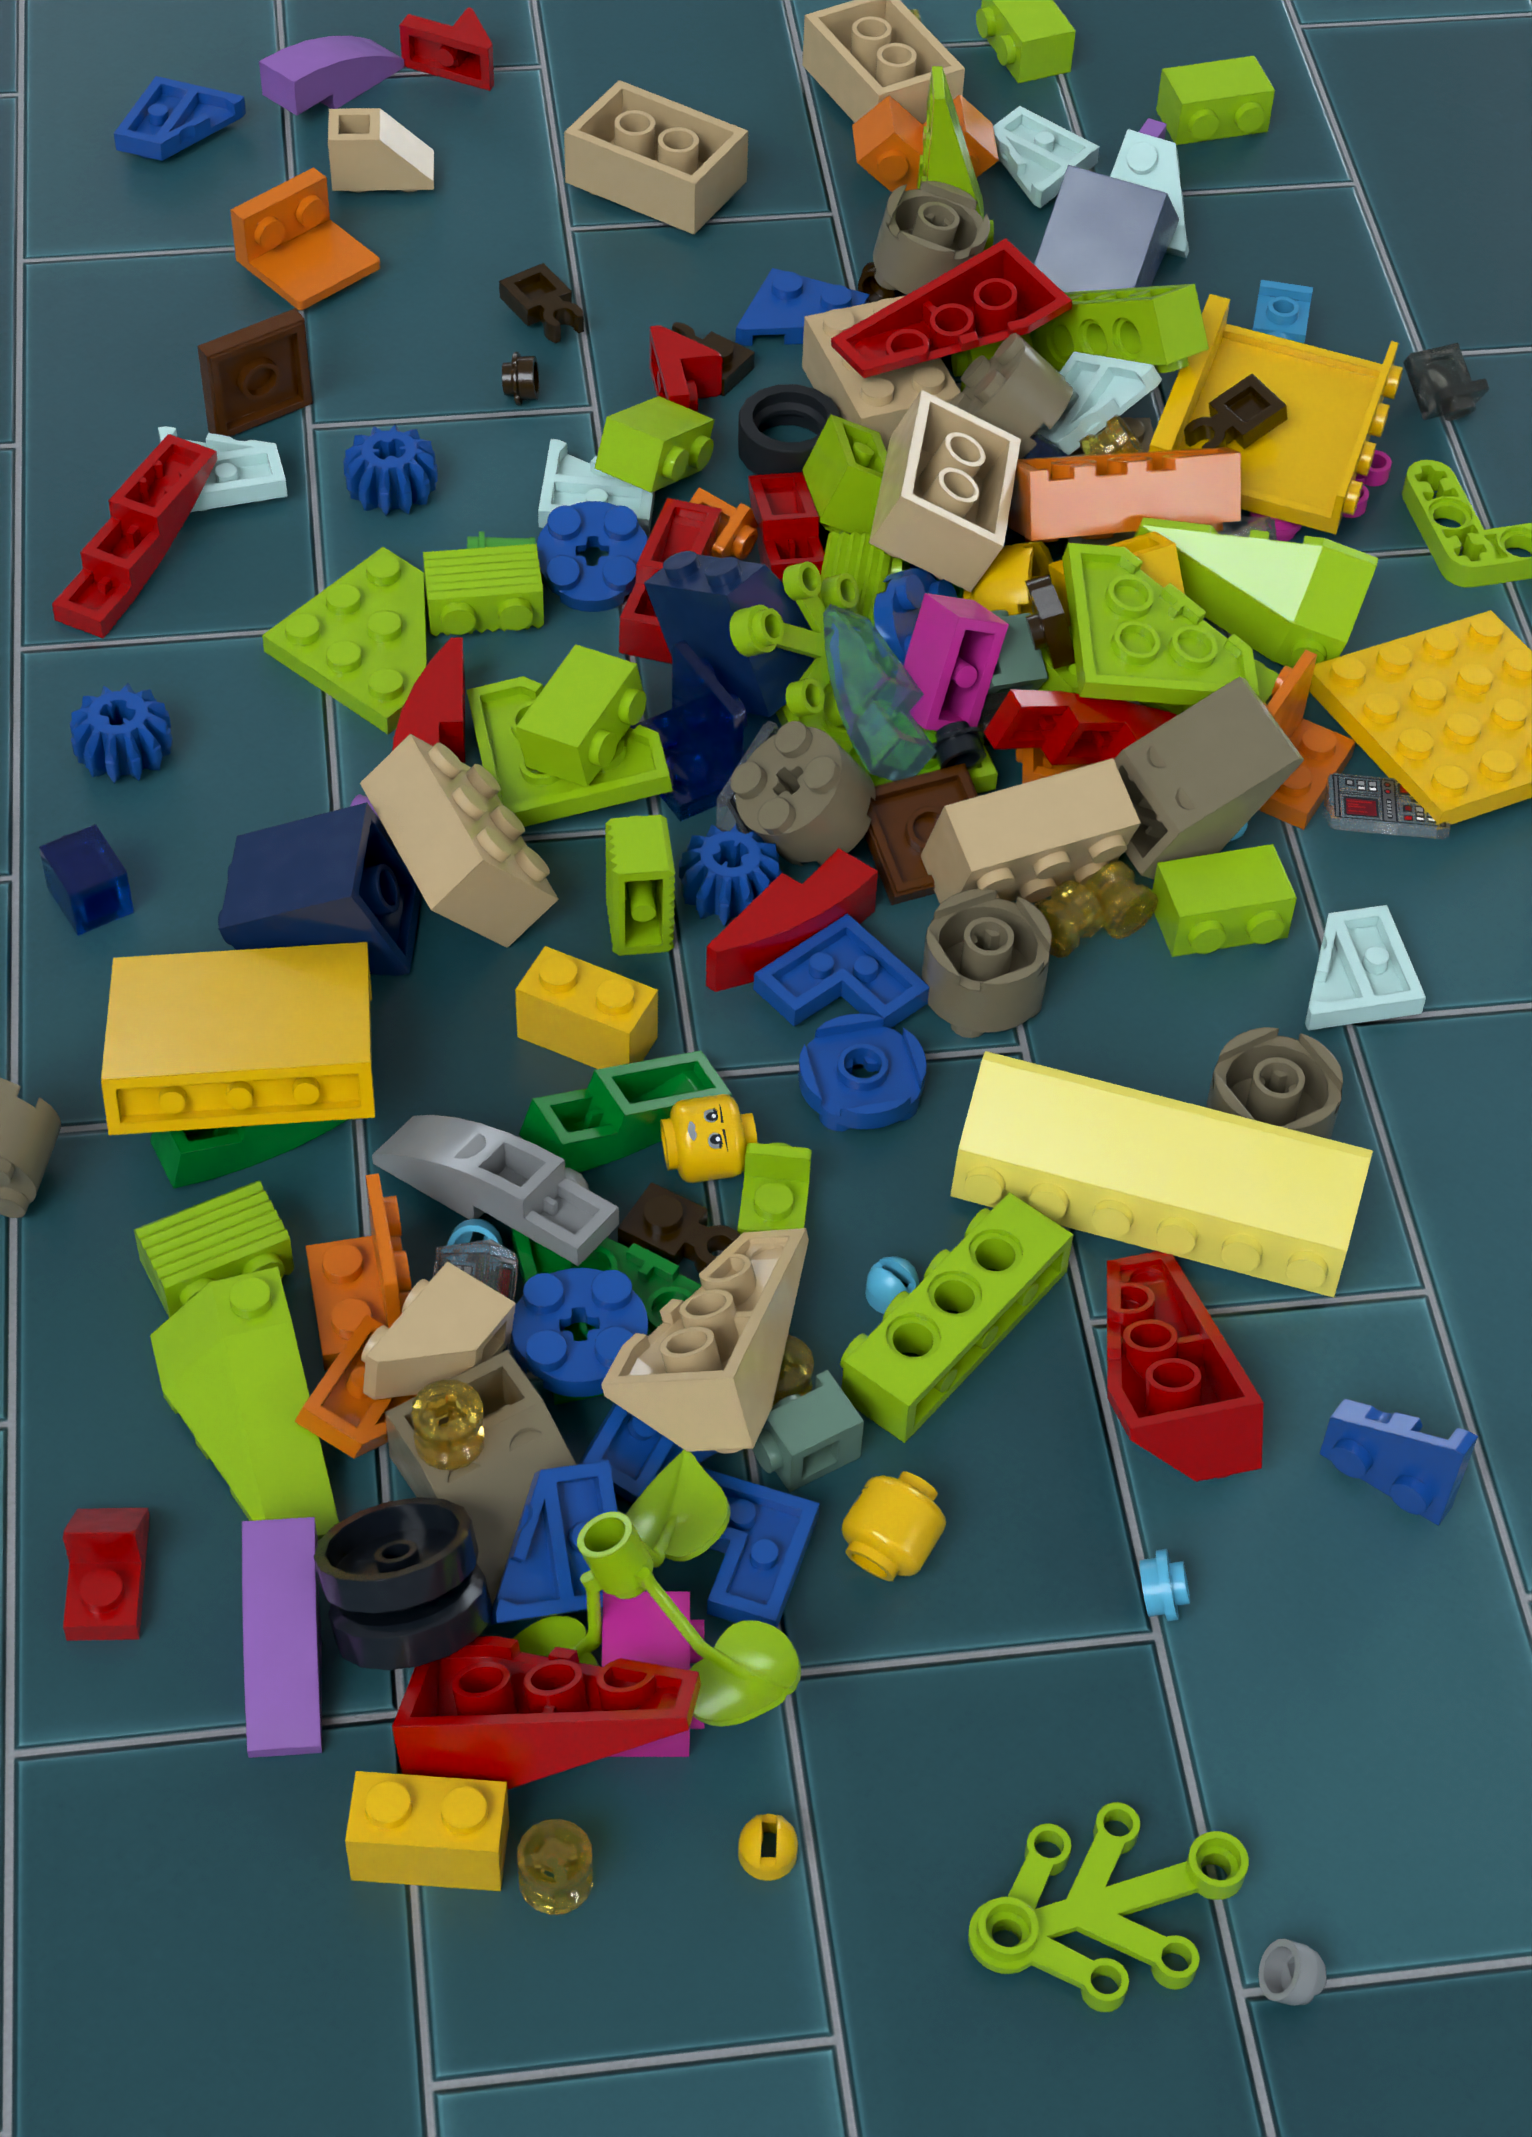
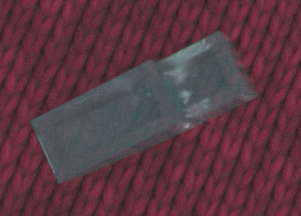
(874, 697)

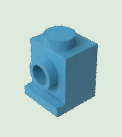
(1283, 310)

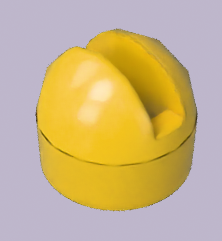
(750, 1847)

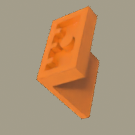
(294, 244)
(1321, 748)
(359, 1275)

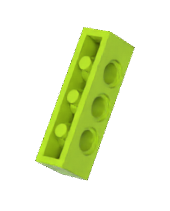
(1128, 324)
(907, 1390)

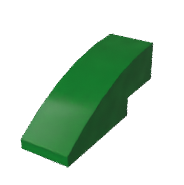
(618, 1109)
(215, 1152)

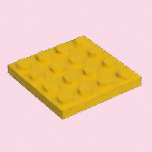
(1441, 713)

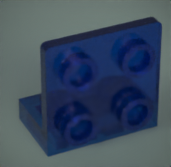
(699, 734)

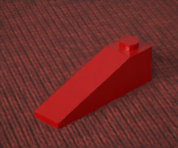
(958, 311)
(1175, 1373)
(533, 1715)

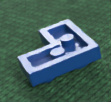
(846, 964)
(761, 1550)

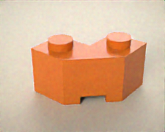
(891, 142)

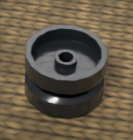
(403, 1583)

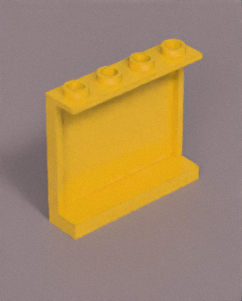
(1333, 404)
(238, 1039)

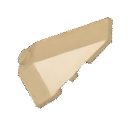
(718, 1355)

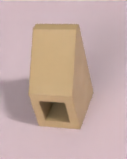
(376, 153)
(439, 1335)

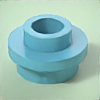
(1164, 1585)

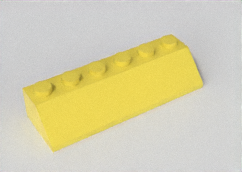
(1162, 1173)

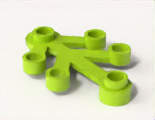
(761, 629)
(1098, 1908)

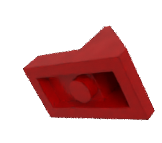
(447, 51)
(683, 368)
(105, 1573)

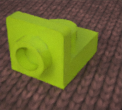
(774, 1187)

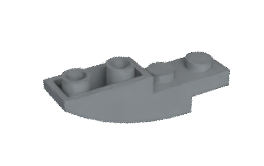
(501, 1175)

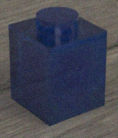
(86, 879)

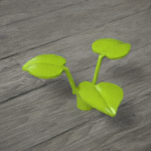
(674, 1519)

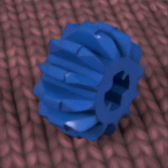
(390, 469)
(121, 733)
(726, 871)

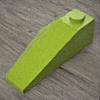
(944, 146)
(1272, 591)
(239, 1386)

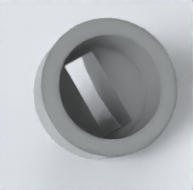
(1291, 1973)

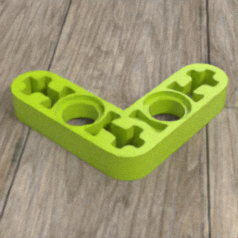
(1484, 551)

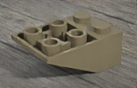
(1203, 775)
(496, 1485)

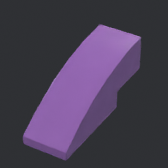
(325, 71)
(281, 1637)

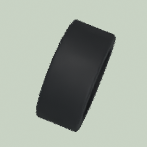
(781, 406)

